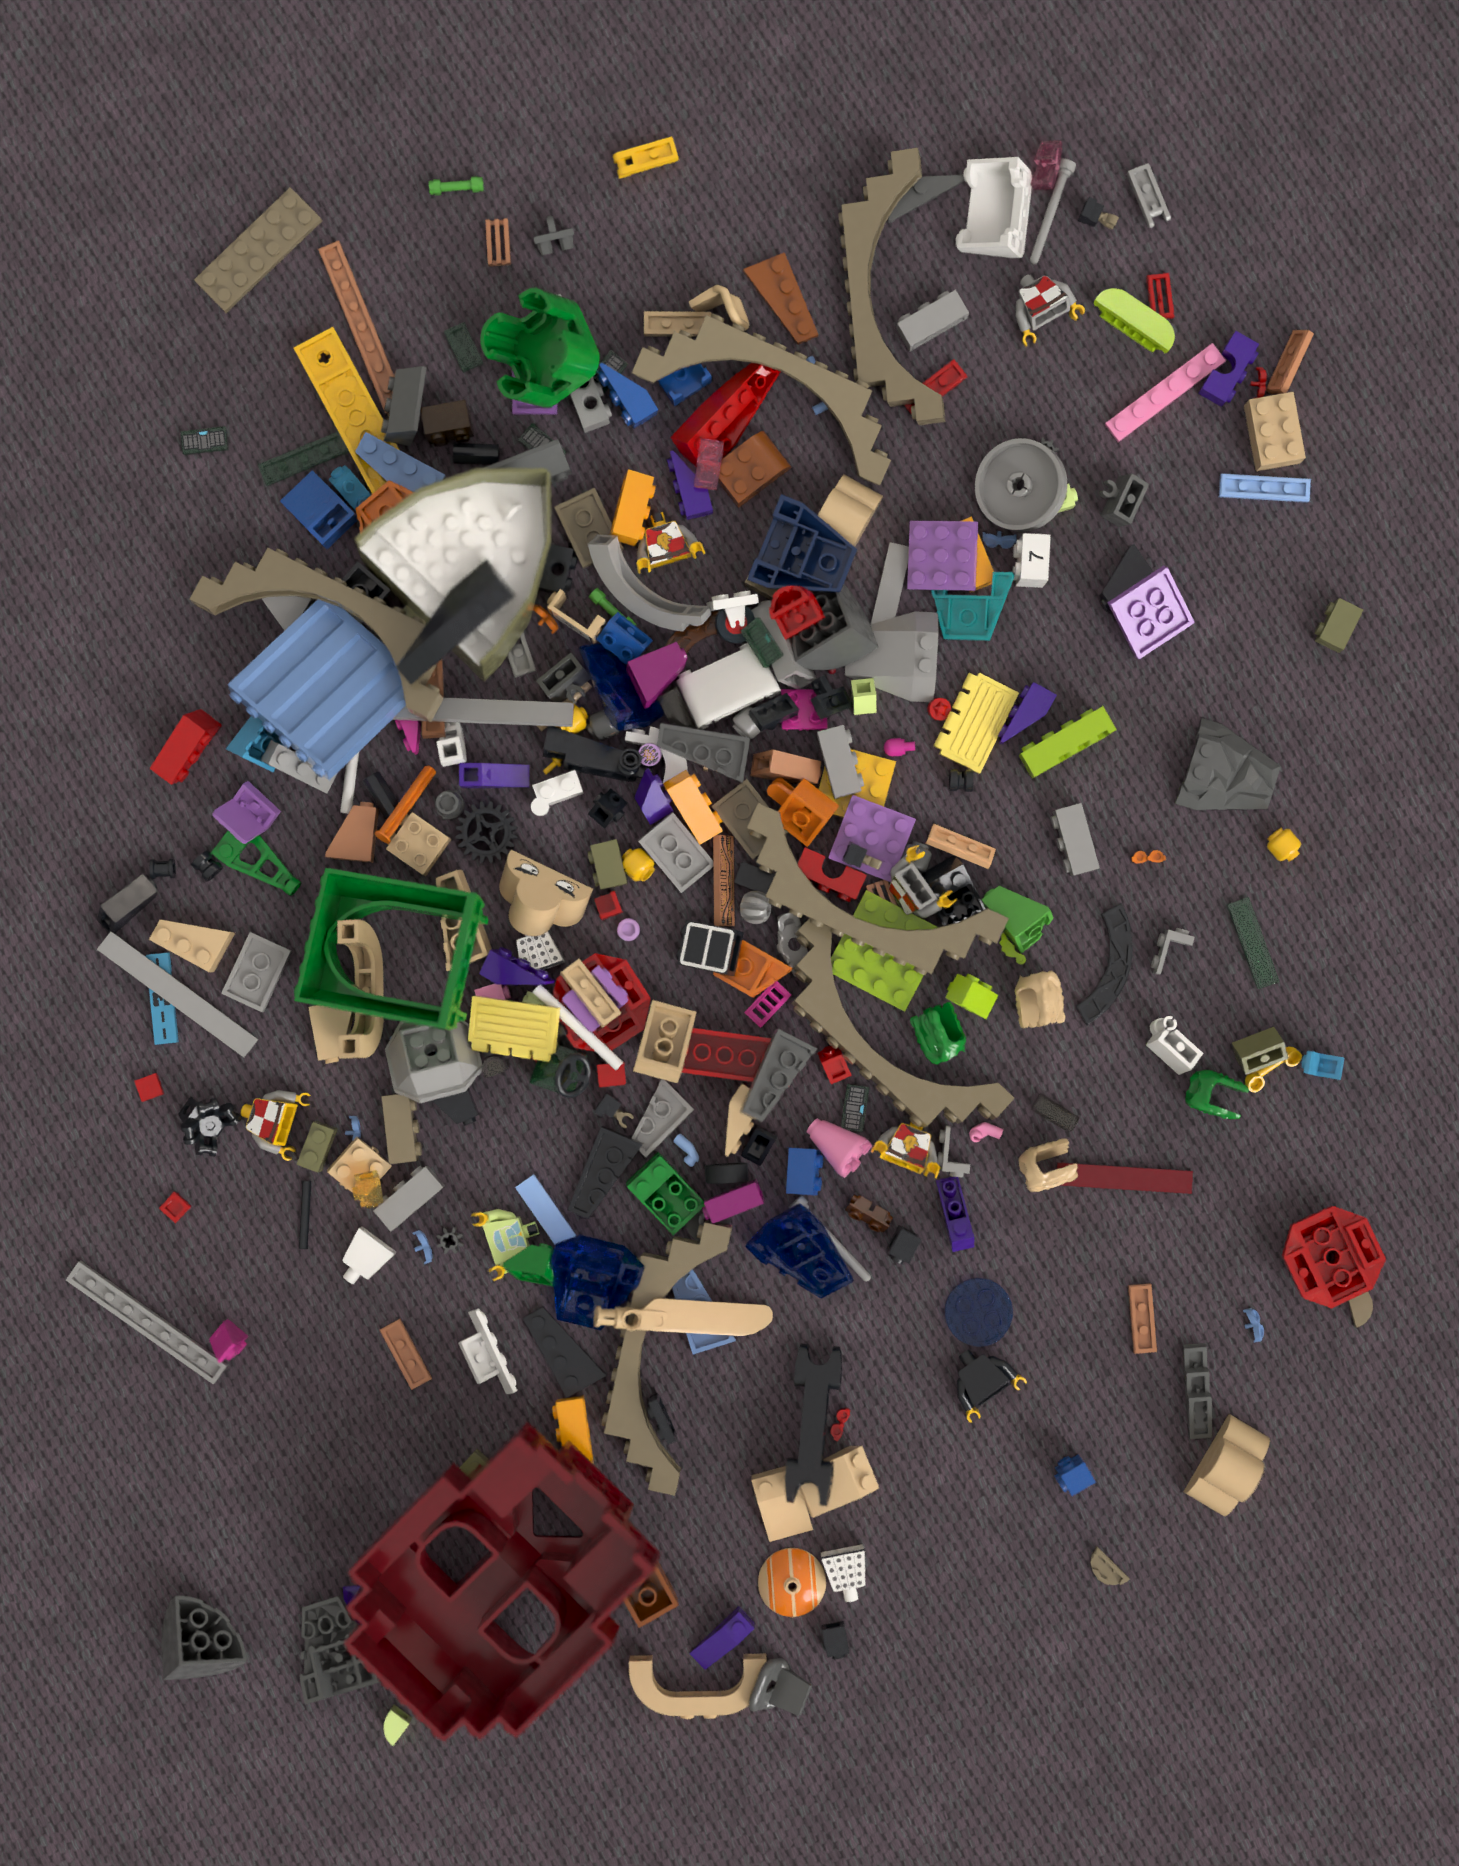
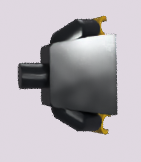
(983, 1380)

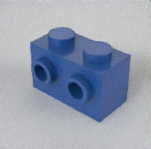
(623, 638)
(804, 1171)
(1073, 1474)

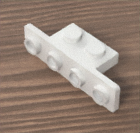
(484, 1356)

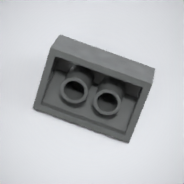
(403, 405)

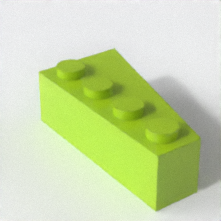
(1067, 742)

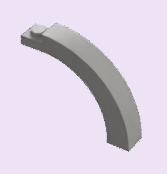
(634, 594)

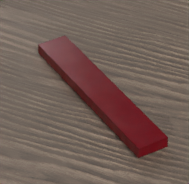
(1131, 1178)

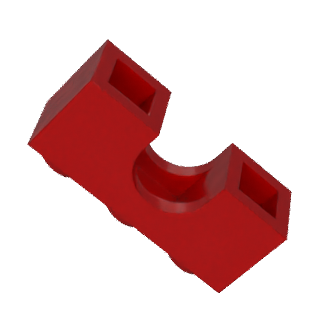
(846, 885)

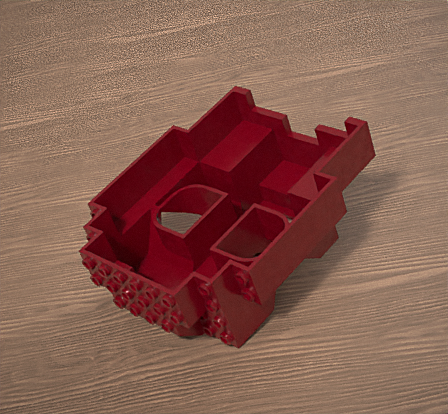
(439, 1637)

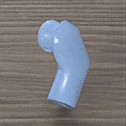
(688, 1148)

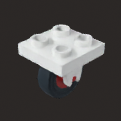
(733, 614)

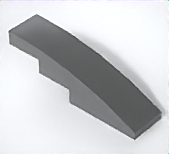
(1197, 1391)

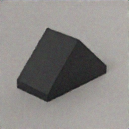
(759, 1145)

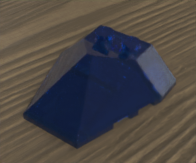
(616, 690)
(803, 1249)
(591, 1275)

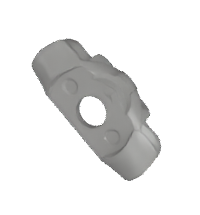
(787, 927)

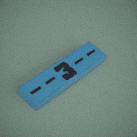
(162, 1011)

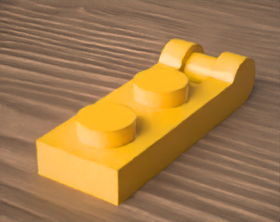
(646, 157)

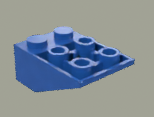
(633, 399)
(319, 509)

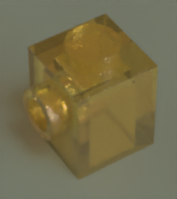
(368, 1189)

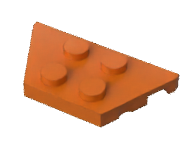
(380, 502)
(755, 970)

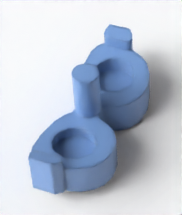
(993, 540)
(355, 1126)
(425, 1245)
(1254, 1318)

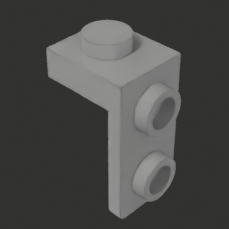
(1179, 936)
(955, 1168)

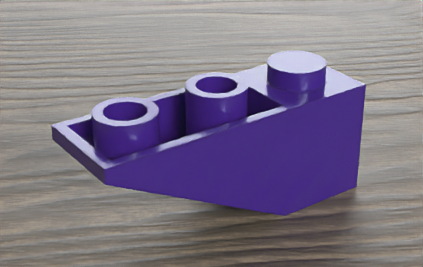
(695, 500)
(1033, 707)
(493, 775)
(508, 970)
(955, 1214)

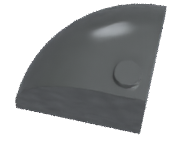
(839, 637)
(198, 1641)

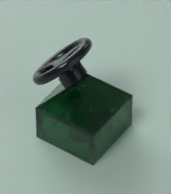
(563, 1072)

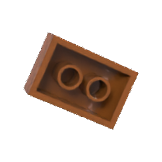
(751, 468)
(652, 1598)

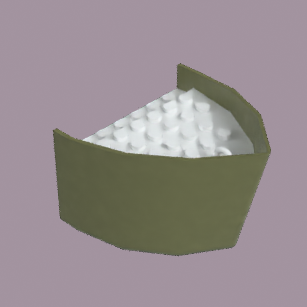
(451, 529)

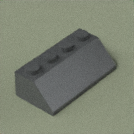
(547, 456)

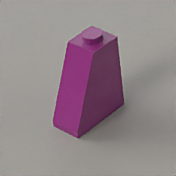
(656, 671)
(733, 1201)

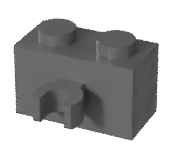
(1123, 499)
(564, 679)

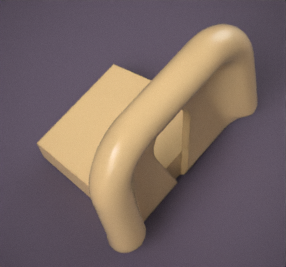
(716, 296)

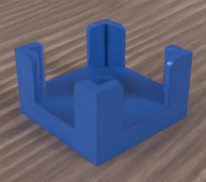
(685, 382)

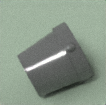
(449, 804)

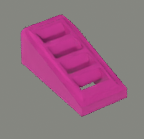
(786, 995)

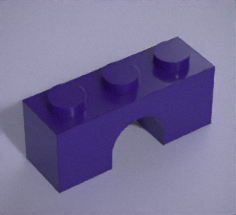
(1239, 352)

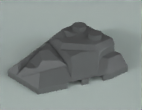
(1226, 772)
(327, 1663)

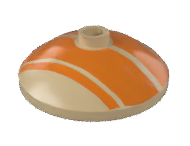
(786, 1567)

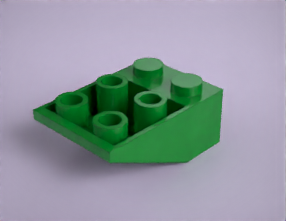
(665, 1193)

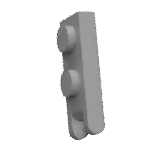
(1148, 194)

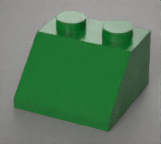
(532, 1265)

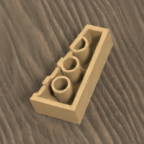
(457, 881)

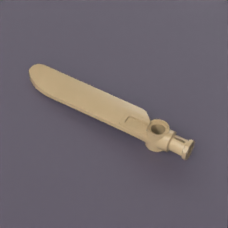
(689, 1317)

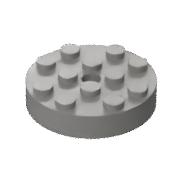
(998, 481)

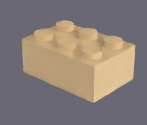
(1274, 431)

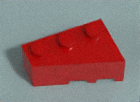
(185, 746)

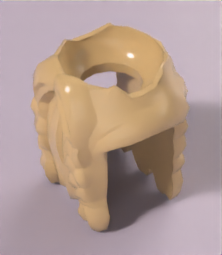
(1039, 1000)
(1035, 1179)

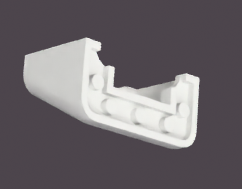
(996, 207)
(726, 686)

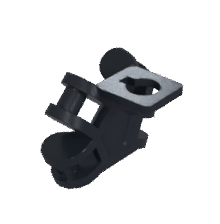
(208, 1123)

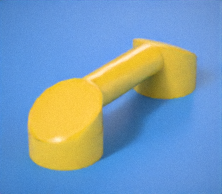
(1255, 1080)

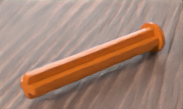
(405, 804)

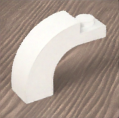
(452, 747)
(674, 763)

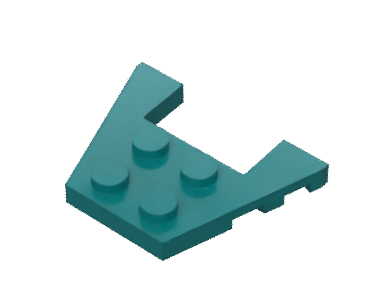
(972, 615)

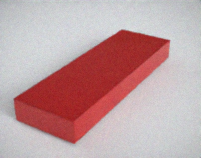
(944, 380)

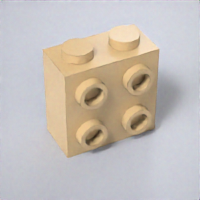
(418, 843)

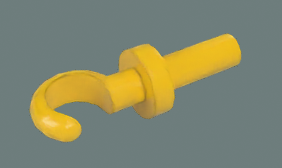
(556, 762)

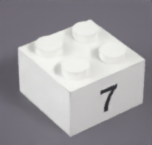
(1032, 560)

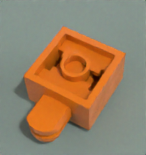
(802, 808)

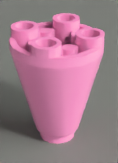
(838, 1145)

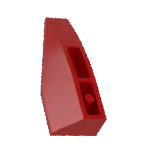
(726, 411)

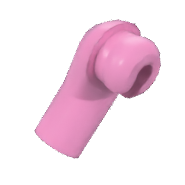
(984, 1129)

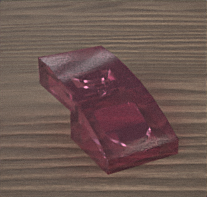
(1048, 162)
(708, 464)

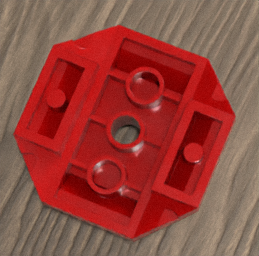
(633, 1013)
(1355, 1262)

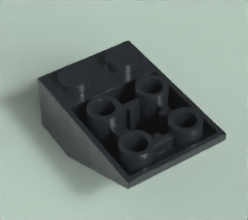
(953, 877)

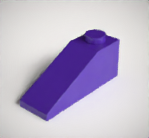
(723, 1638)

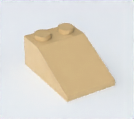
(665, 1041)
(851, 1481)
(780, 1517)

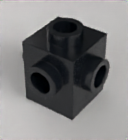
(608, 808)

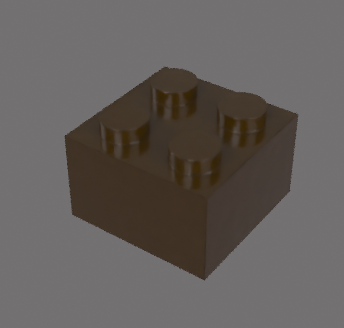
(447, 423)

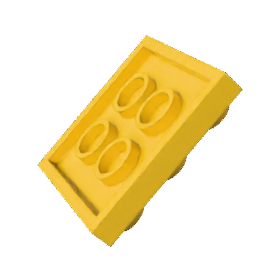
(876, 778)

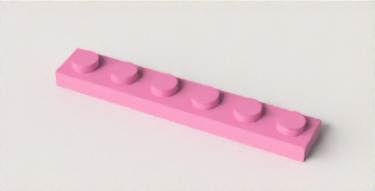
(1165, 392)

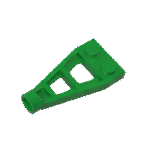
(230, 848)

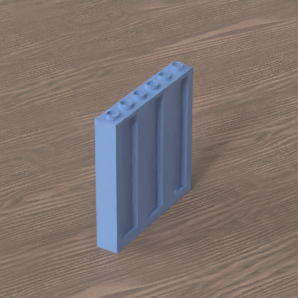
(322, 687)

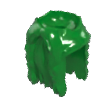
(939, 1033)
(1200, 1091)

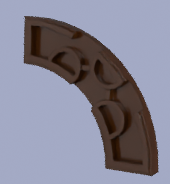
(693, 634)

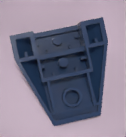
(802, 551)

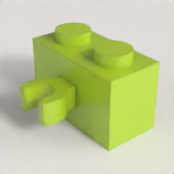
(971, 995)

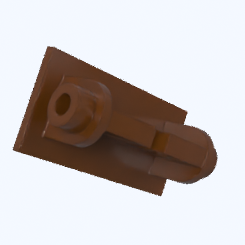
(877, 1220)

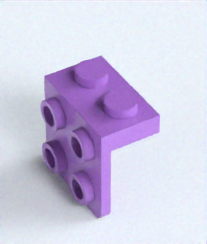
(247, 813)
(575, 1005)

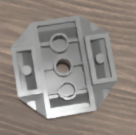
(435, 1076)

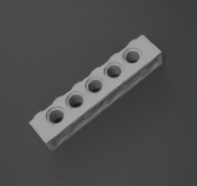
(591, 418)

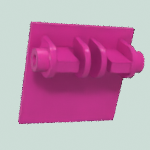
(807, 716)

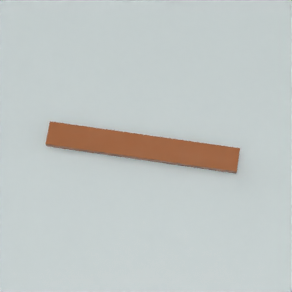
(358, 318)

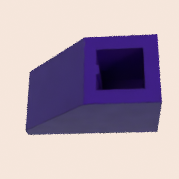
(651, 798)

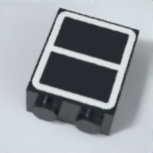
(709, 948)

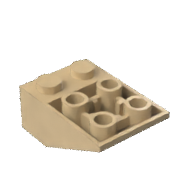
(737, 1122)

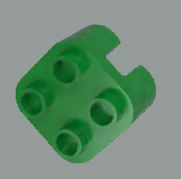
(546, 349)

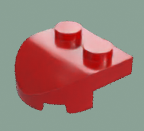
(795, 610)

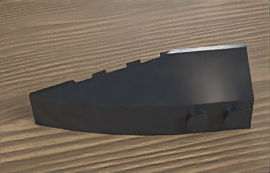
(456, 618)

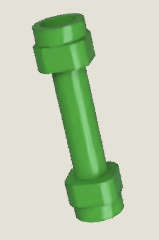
(436, 187)
(598, 597)

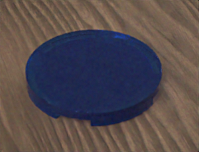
(978, 1312)

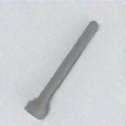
(1065, 170)
(845, 1254)

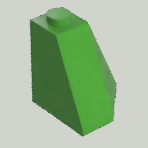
(1024, 916)

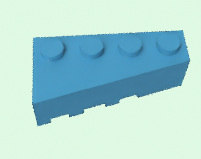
(252, 742)

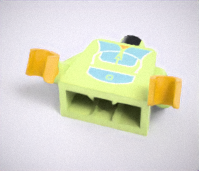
(505, 1236)

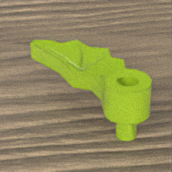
(1009, 950)

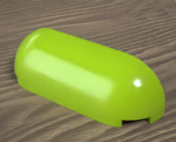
(1135, 320)

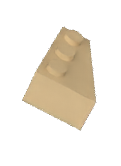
(194, 943)

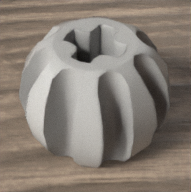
(755, 907)

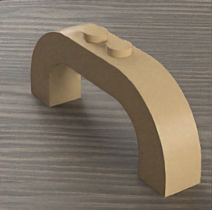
(368, 977)
(693, 1703)

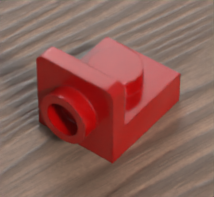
(834, 1064)

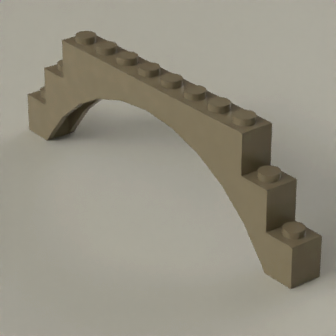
(862, 229)
(725, 342)
(282, 576)
(917, 947)
(915, 1096)
(627, 1409)

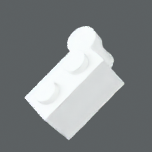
(555, 791)
(1172, 1046)

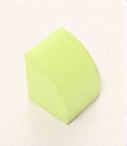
(863, 696)
(395, 1724)

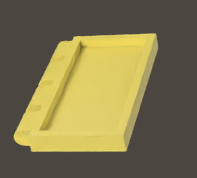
(977, 723)
(514, 1026)

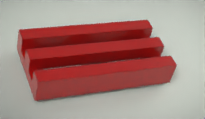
(1157, 277)

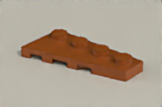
(780, 290)

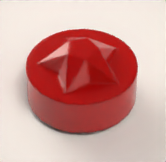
(939, 708)

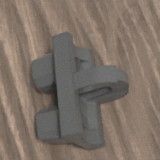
(544, 240)

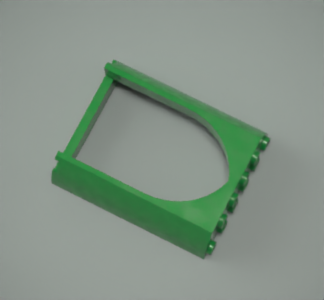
(356, 895)

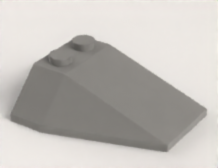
(904, 657)

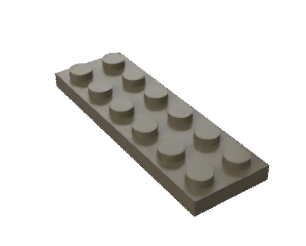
(258, 250)

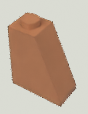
(790, 767)
(356, 836)

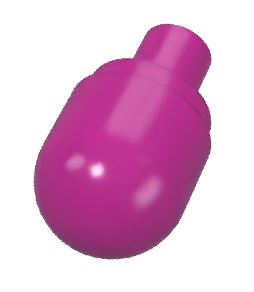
(898, 746)

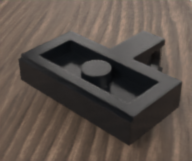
(829, 700)

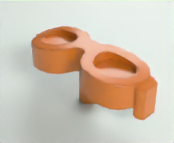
(550, 621)
(1141, 857)

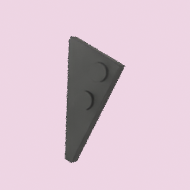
(924, 191)

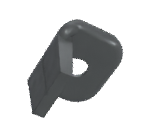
(788, 1693)

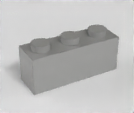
(931, 319)
(840, 761)
(289, 763)
(1074, 840)
(408, 1197)

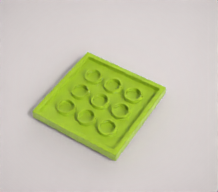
(872, 971)

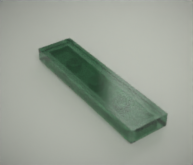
(303, 458)
(1253, 943)

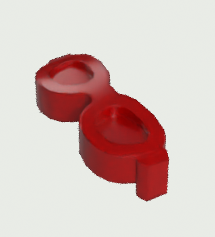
(1262, 381)
(837, 1429)

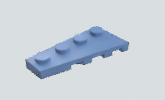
(396, 465)
(691, 1288)

